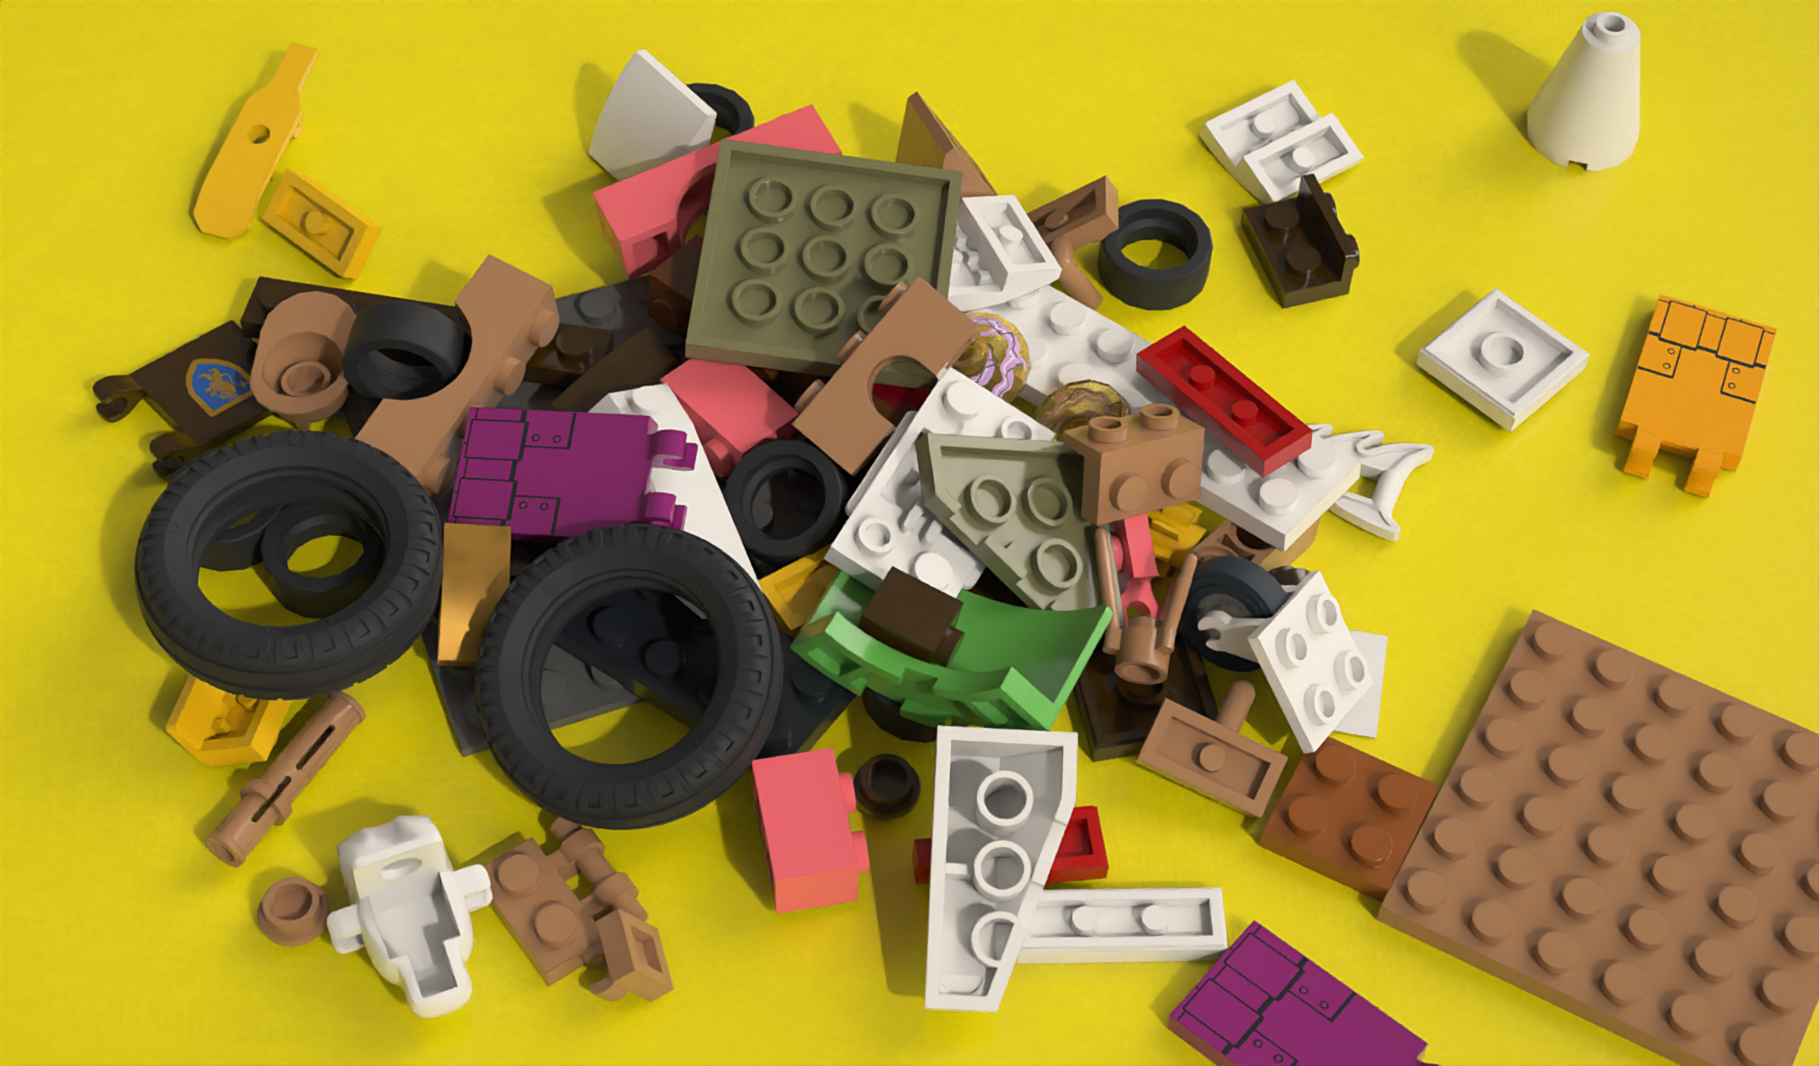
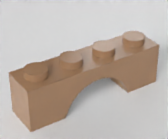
(506, 320)

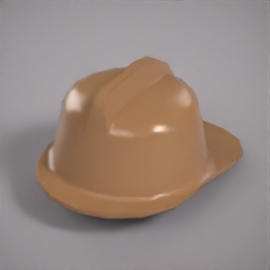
(301, 358)

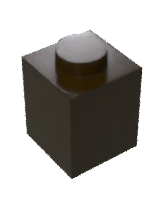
(914, 619)

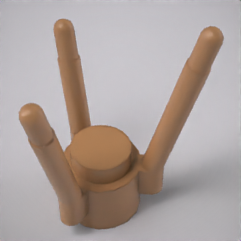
(1146, 643)

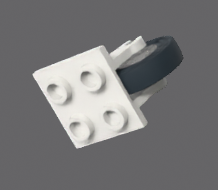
(1293, 632)

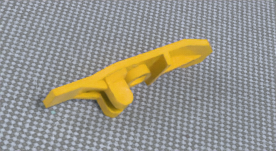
(244, 168)

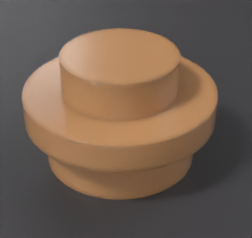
(293, 912)

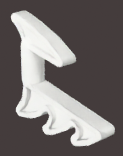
(1385, 464)

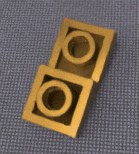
(472, 584)

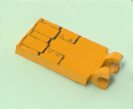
(1694, 390)

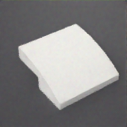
(649, 120)
(1278, 141)
(997, 254)

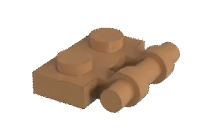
(544, 911)

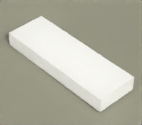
(1126, 926)

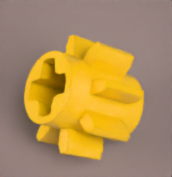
(1174, 535)

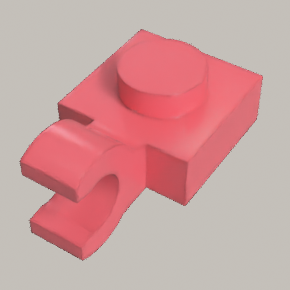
(1135, 565)

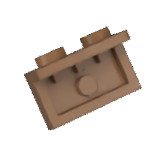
(1138, 462)

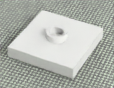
(1502, 359)

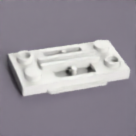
(887, 510)

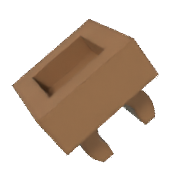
(632, 956)

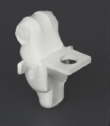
(410, 911)

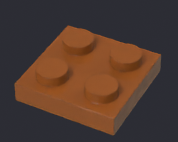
(1349, 817)

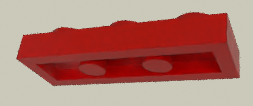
(1224, 401)

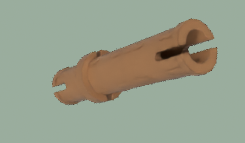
(239, 833)

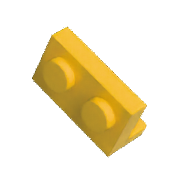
(225, 726)

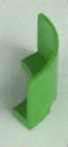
(1005, 675)

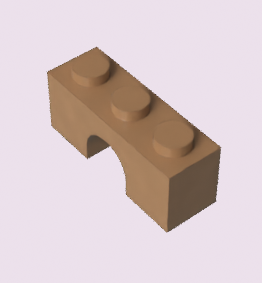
(916, 329)

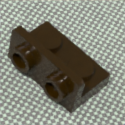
(1302, 245)

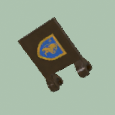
(196, 389)

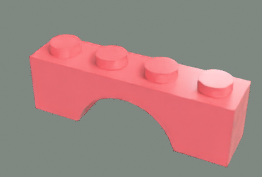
(653, 211)

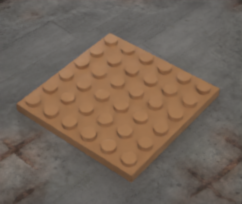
(1628, 853)

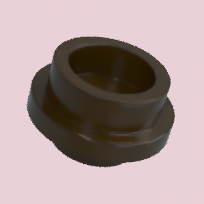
(886, 787)

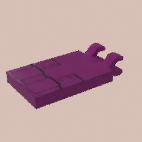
(565, 472)
(1282, 1009)

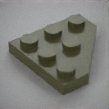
(1018, 514)

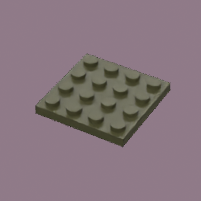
(810, 250)

